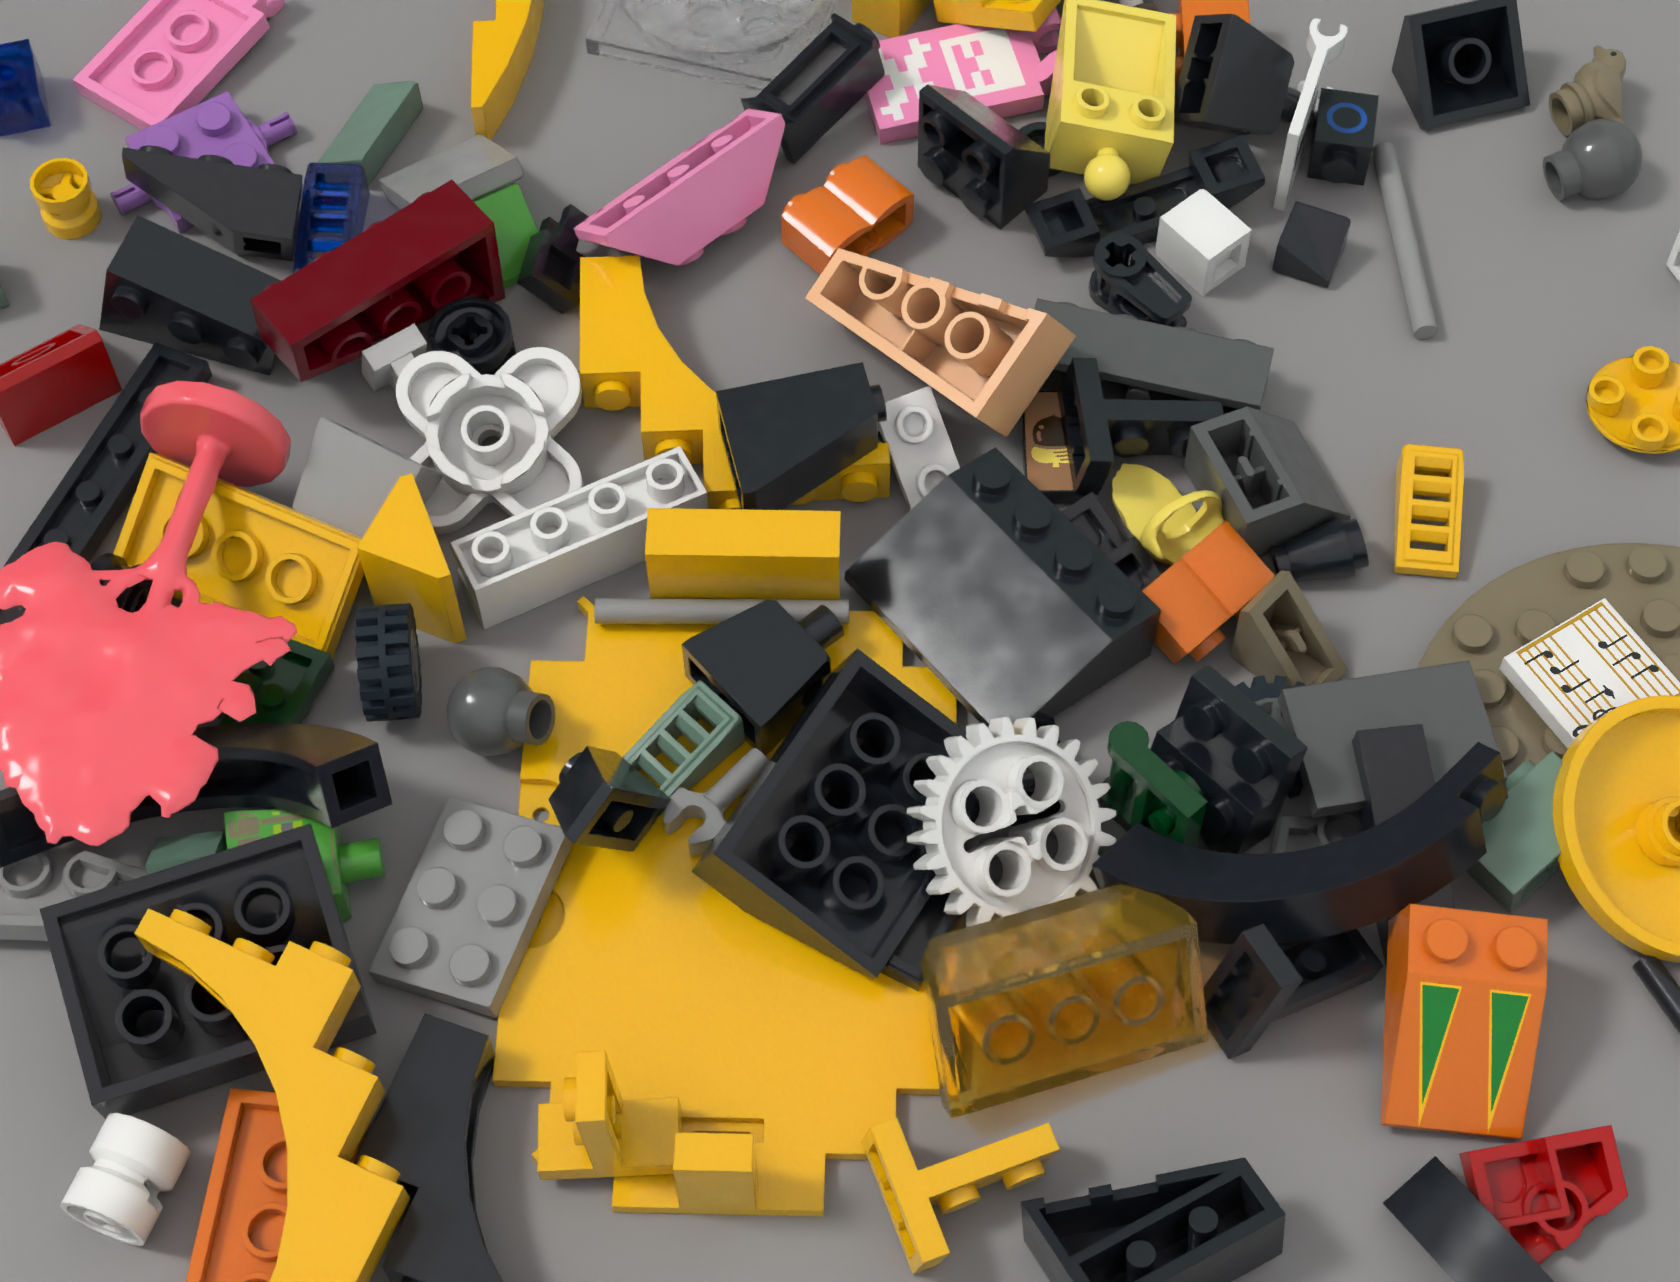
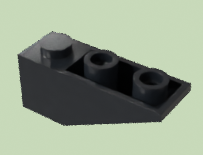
(235, 204)

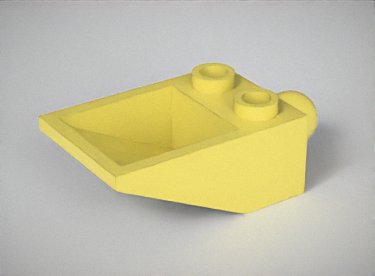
(1112, 95)

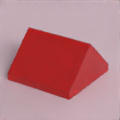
(54, 382)

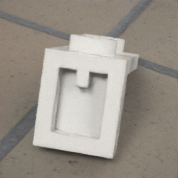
(917, 444)

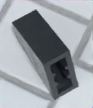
(797, 432)

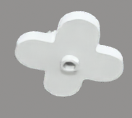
(460, 408)

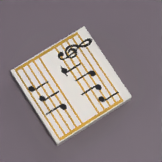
(1586, 670)

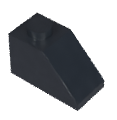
(605, 801)

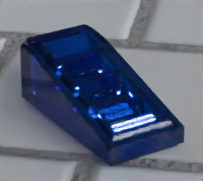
(330, 188)

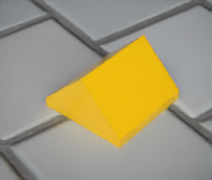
(408, 565)

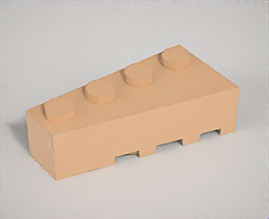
(955, 340)

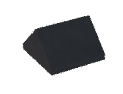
(1461, 62)

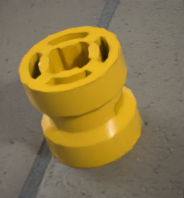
(65, 198)

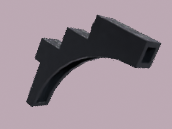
(430, 1138)

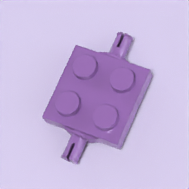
(206, 129)

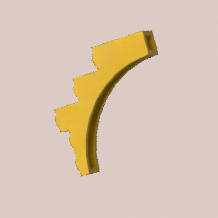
(633, 365)
(292, 1011)

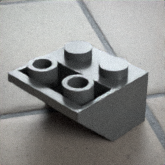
(1262, 475)

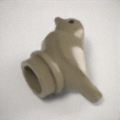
(1592, 94)

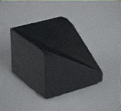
(1311, 244)

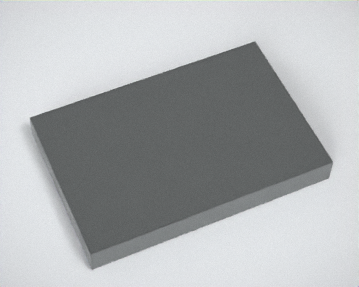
(1330, 713)

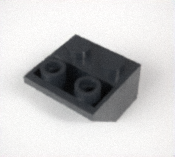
(978, 155)

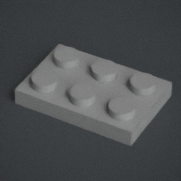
(471, 907)

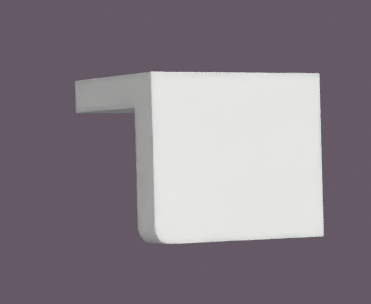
(1202, 241)

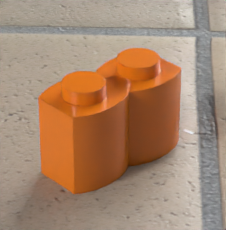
(854, 211)
(1204, 592)

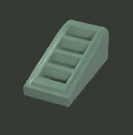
(682, 718)

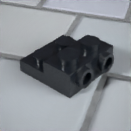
(1234, 756)

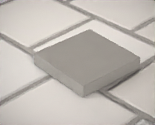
(474, 165)

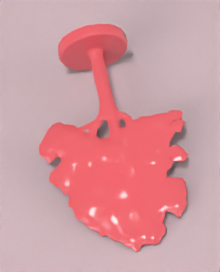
(108, 697)

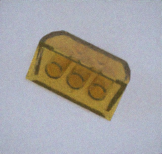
(1061, 995)

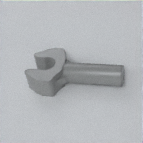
(713, 803)

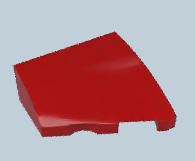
(1548, 1186)

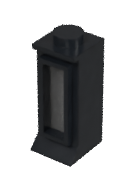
(821, 84)

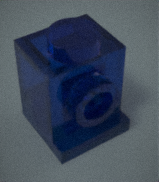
(21, 90)

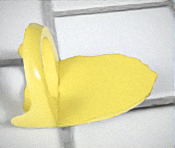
(1160, 515)

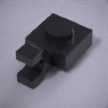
(552, 262)

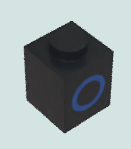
(1342, 136)

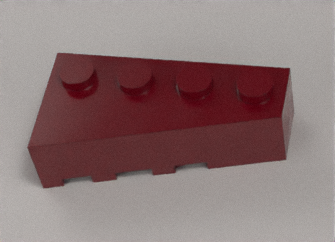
(381, 282)

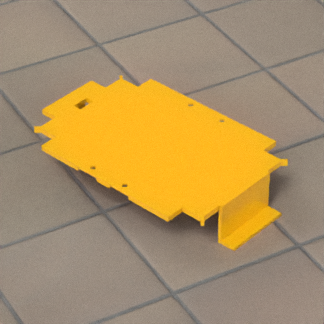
(684, 990)

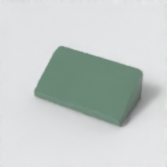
(376, 127)

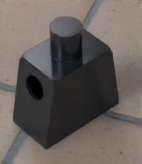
(1234, 79)
(765, 666)

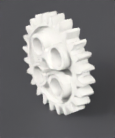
(993, 769)

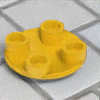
(1638, 402)

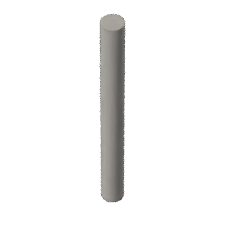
(1404, 241)
(701, 610)

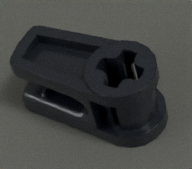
(1136, 289)

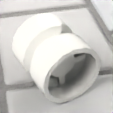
(123, 1184)

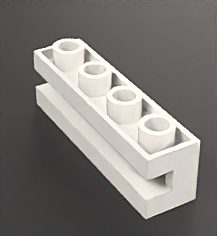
(571, 538)

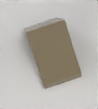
(1284, 637)

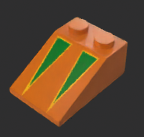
(1462, 1020)

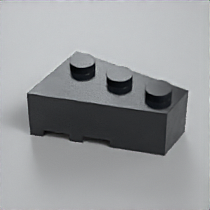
(185, 298)
(1181, 1228)

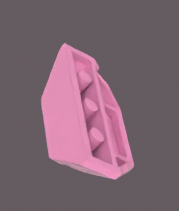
(694, 194)

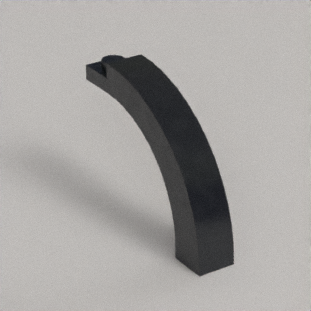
(259, 765)
(1326, 886)

